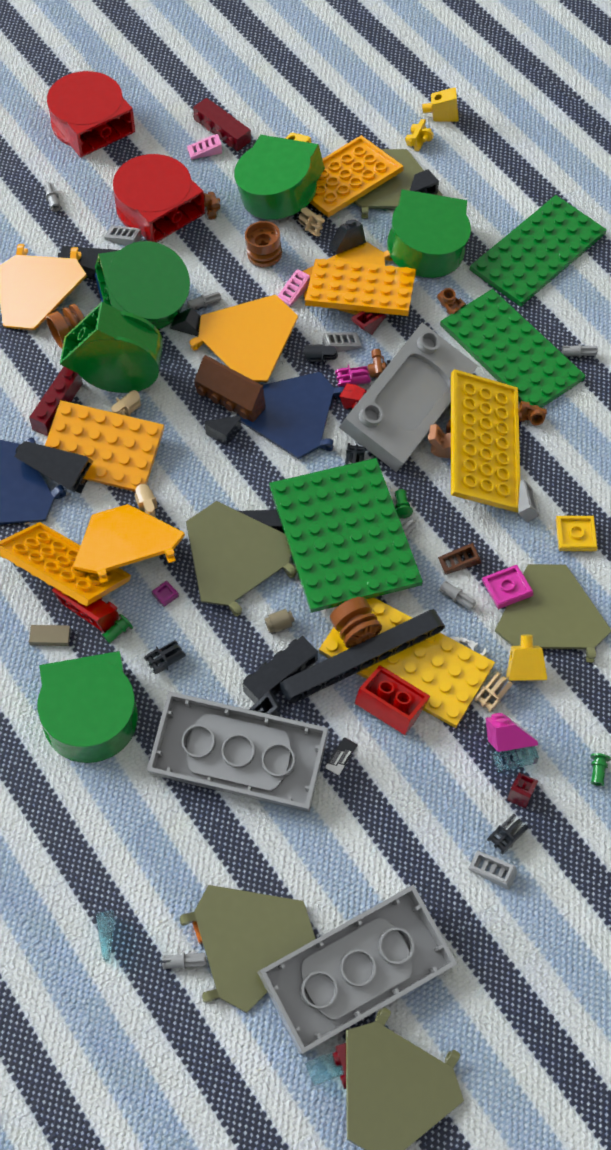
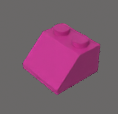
(506, 734)

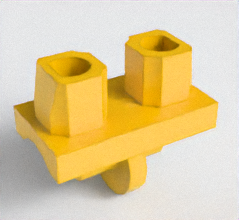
(419, 135)

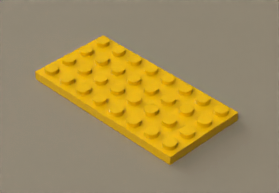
(484, 441)
(435, 666)

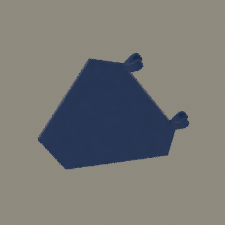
(296, 414)
(22, 489)

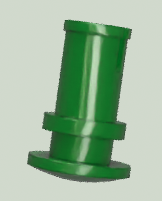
(402, 507)
(118, 628)
(599, 766)

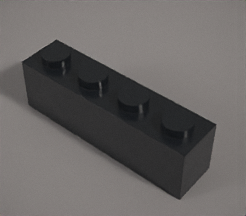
(285, 663)

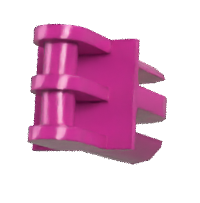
(354, 376)

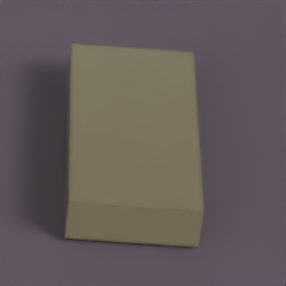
(49, 635)

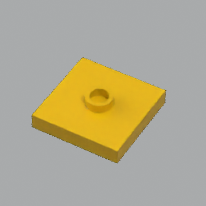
(576, 533)

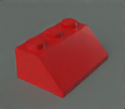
(98, 614)
(391, 699)

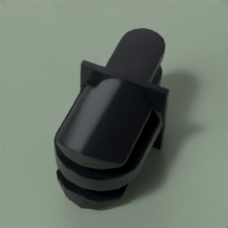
(320, 353)
(354, 454)
(167, 655)
(506, 835)

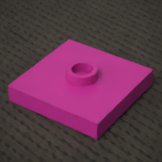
(507, 586)

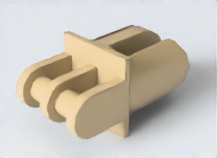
(311, 221)
(127, 404)
(145, 499)
(493, 692)

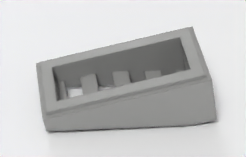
(132, 235)
(329, 338)
(527, 504)
(497, 879)

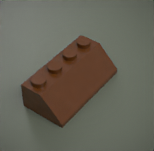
(230, 389)

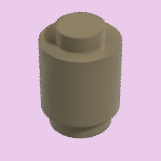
(279, 621)

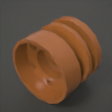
(263, 243)
(61, 326)
(355, 621)

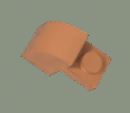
(439, 442)

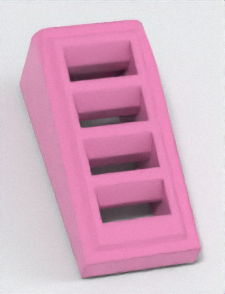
(209, 146)
(299, 278)

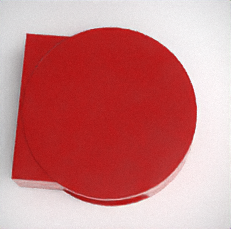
(89, 111)
(156, 195)

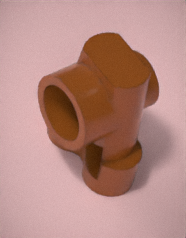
(212, 204)
(449, 301)
(378, 364)
(533, 413)

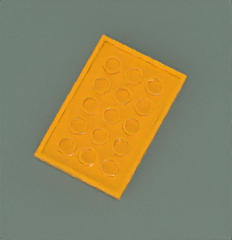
(352, 174)
(361, 287)
(118, 444)
(52, 558)

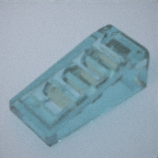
(532, 759)
(105, 925)

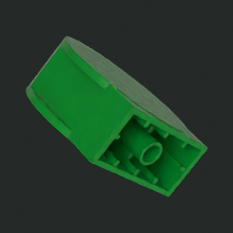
(278, 176)
(429, 233)
(144, 281)
(114, 350)
(87, 707)

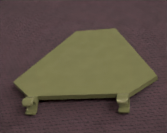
(388, 194)
(234, 554)
(556, 614)
(245, 935)
(394, 1087)

